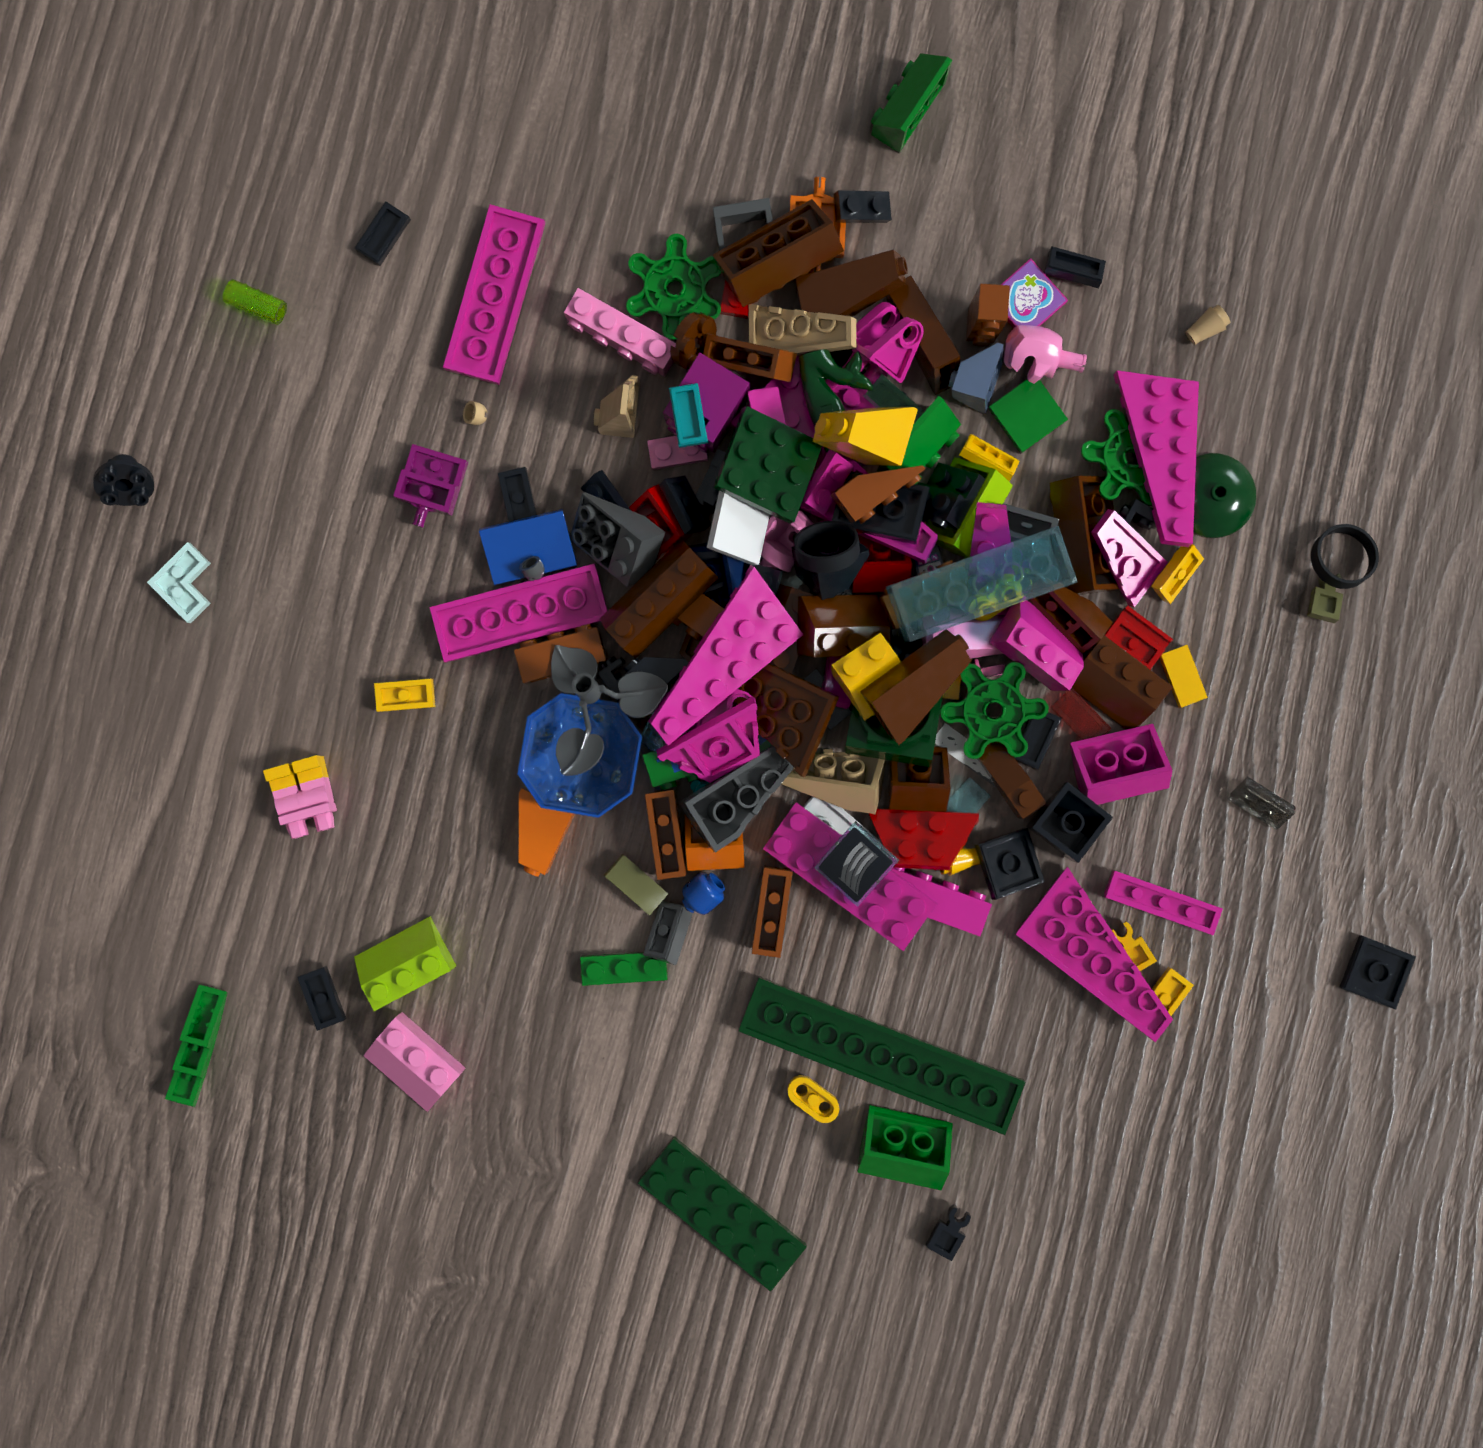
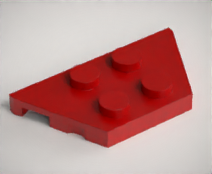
(923, 837)

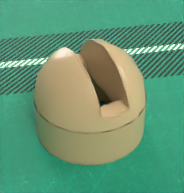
(474, 413)

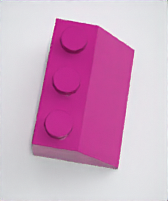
(1039, 646)
(1121, 764)

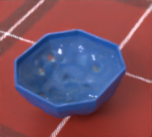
(596, 789)

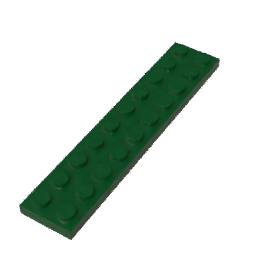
(881, 1055)

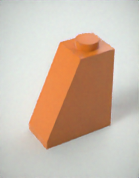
(539, 834)

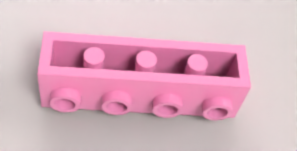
(619, 331)

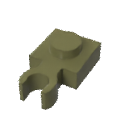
(1325, 602)

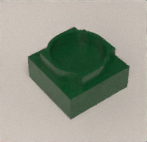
(870, 739)

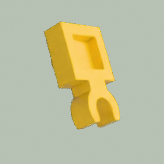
(1136, 948)

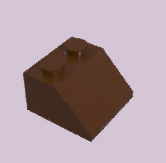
(920, 786)

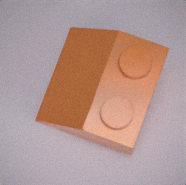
(701, 856)

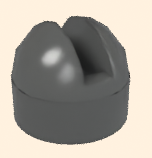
(532, 568)

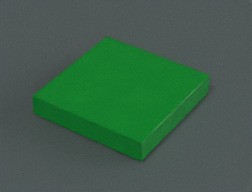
(1027, 414)

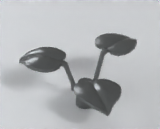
(573, 673)

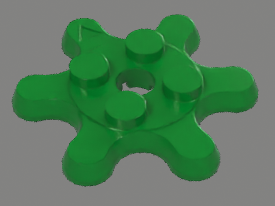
(673, 267)
(1113, 461)
(1005, 727)

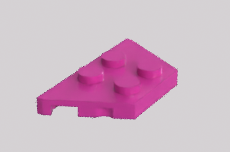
(717, 744)

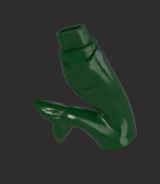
(818, 396)

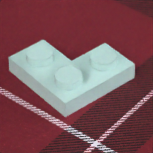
(175, 581)

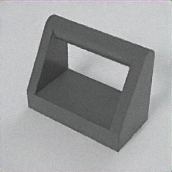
(740, 213)

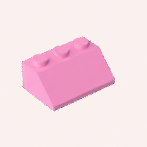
(414, 1061)

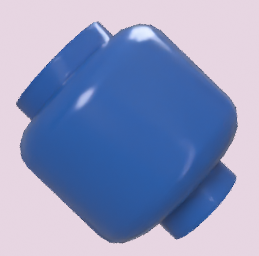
(703, 893)

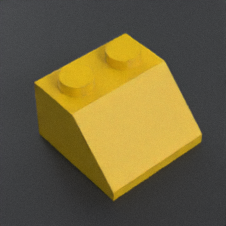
(862, 668)

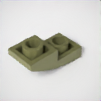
(635, 884)

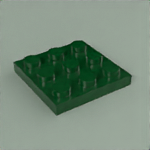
(768, 465)

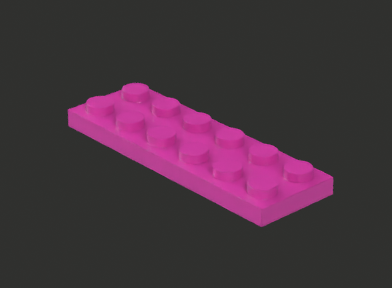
(494, 294)
(519, 613)
(893, 906)

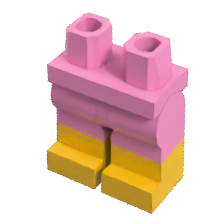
(302, 793)

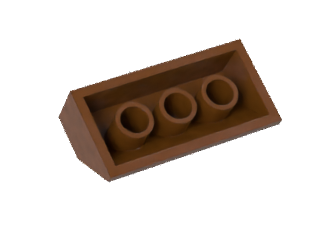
(778, 252)
(1079, 509)
(658, 599)

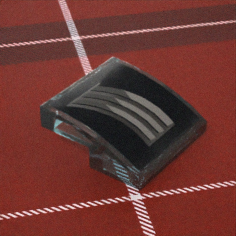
(856, 863)

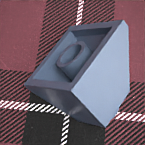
(977, 378)

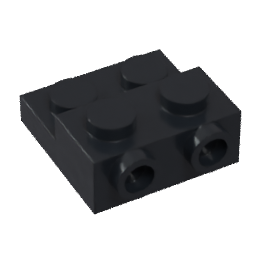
(950, 495)

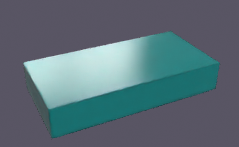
(688, 415)

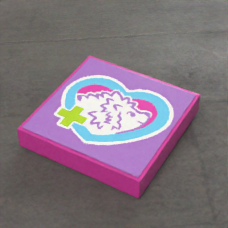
(1032, 296)

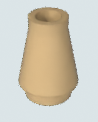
(1209, 324)

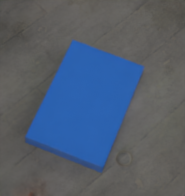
(515, 541)

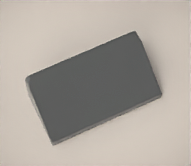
(668, 933)

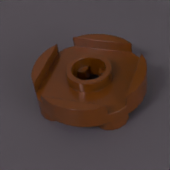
(691, 338)

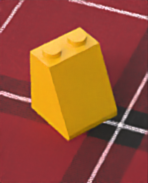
(868, 434)

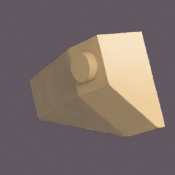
(619, 410)
(842, 780)

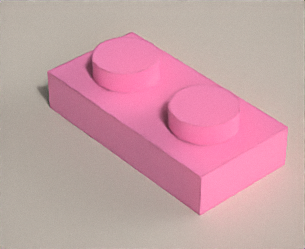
(666, 453)

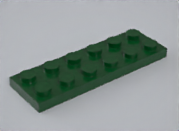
(722, 1213)

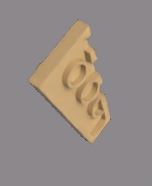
(800, 330)

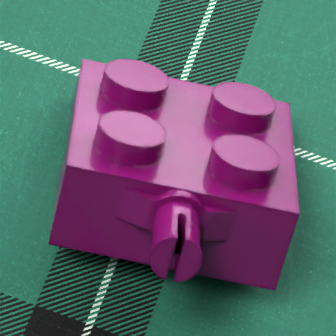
(430, 482)

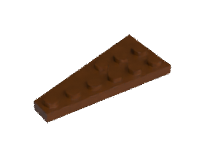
(788, 711)

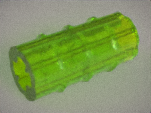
(254, 302)

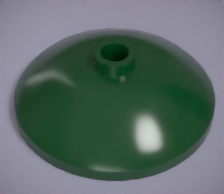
(1225, 515)

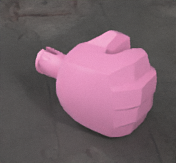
(1045, 347)
(779, 540)

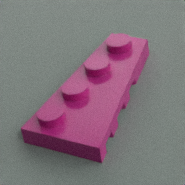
(990, 530)

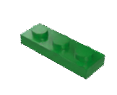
(621, 969)

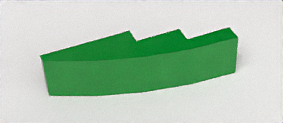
(197, 1045)

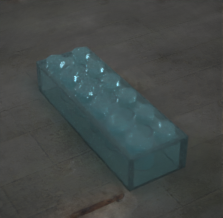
(981, 584)

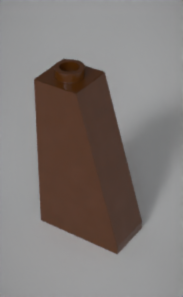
(852, 285)
(936, 351)
(916, 684)

